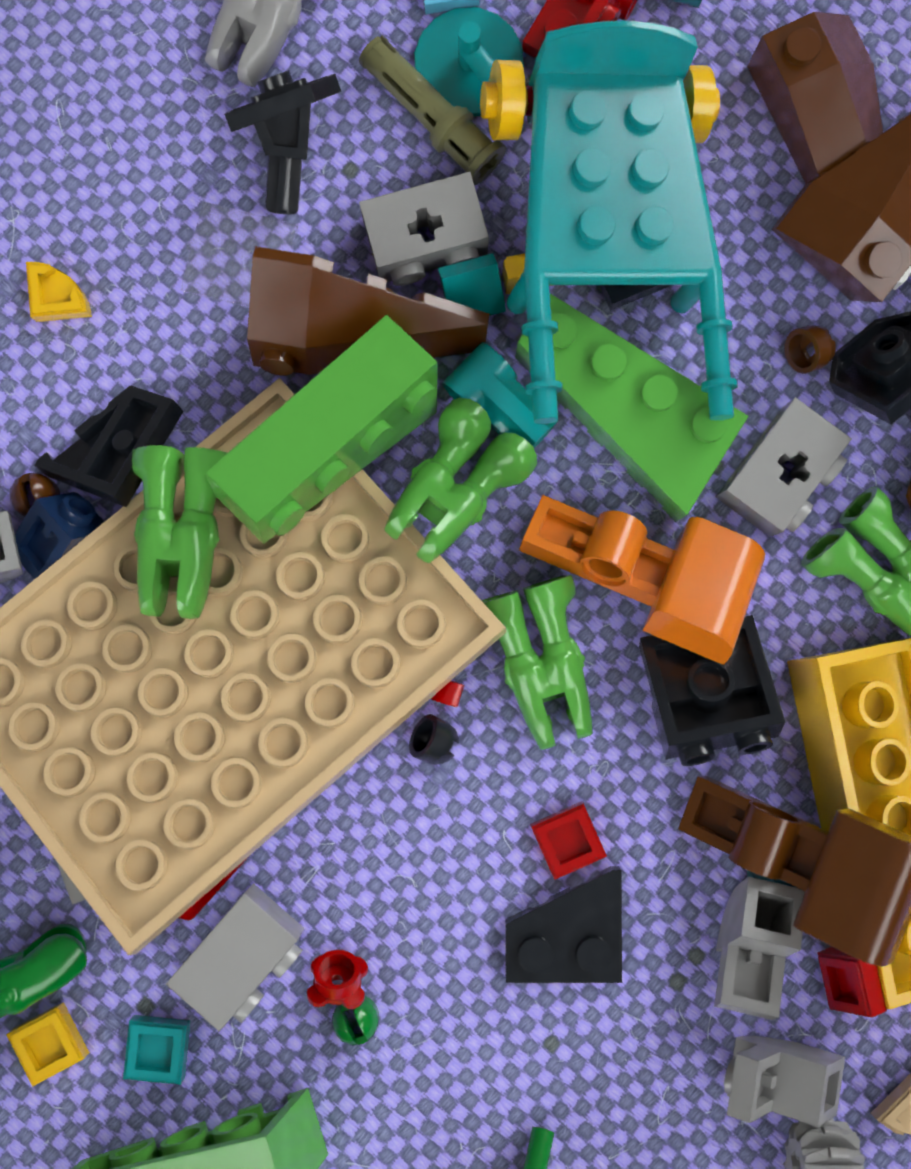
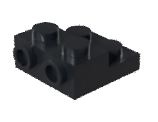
(712, 704)

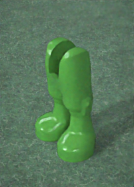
(458, 505)
(171, 546)
(841, 554)
(553, 673)

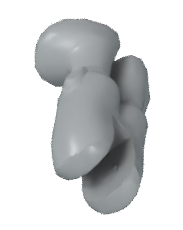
(259, 25)

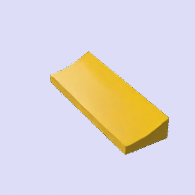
(859, 750)

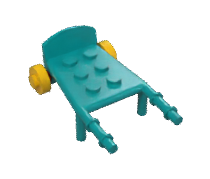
(614, 182)

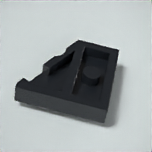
(103, 454)
(569, 936)

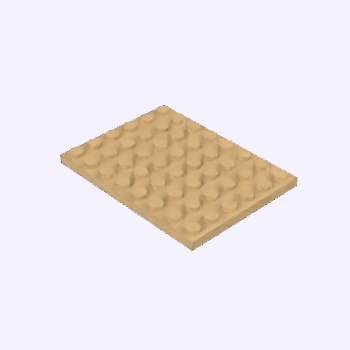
(183, 743)

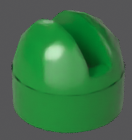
(367, 1019)

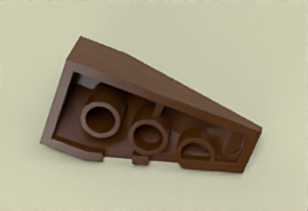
(818, 89)
(858, 217)
(310, 316)

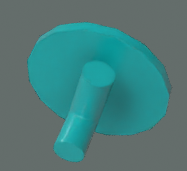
(459, 52)

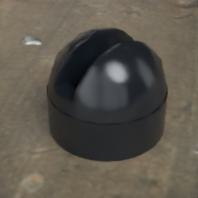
(433, 740)

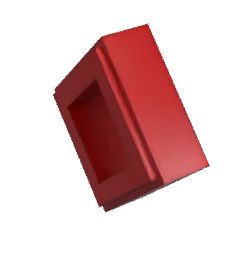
(568, 840)
(851, 984)

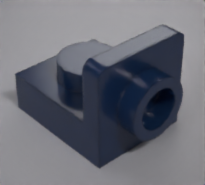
(53, 529)

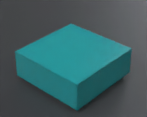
(474, 284)
(156, 1049)

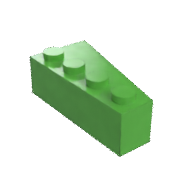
(637, 409)
(328, 431)
(248, 1141)

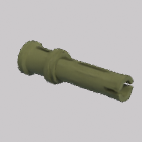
(449, 126)

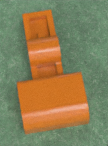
(693, 590)

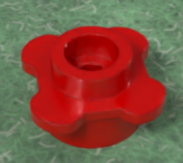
(337, 966)

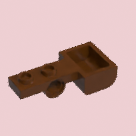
(850, 876)

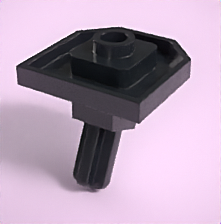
(282, 126)
(876, 368)

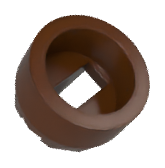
(804, 338)
(40, 486)

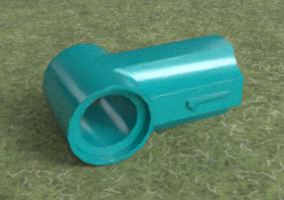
(493, 385)

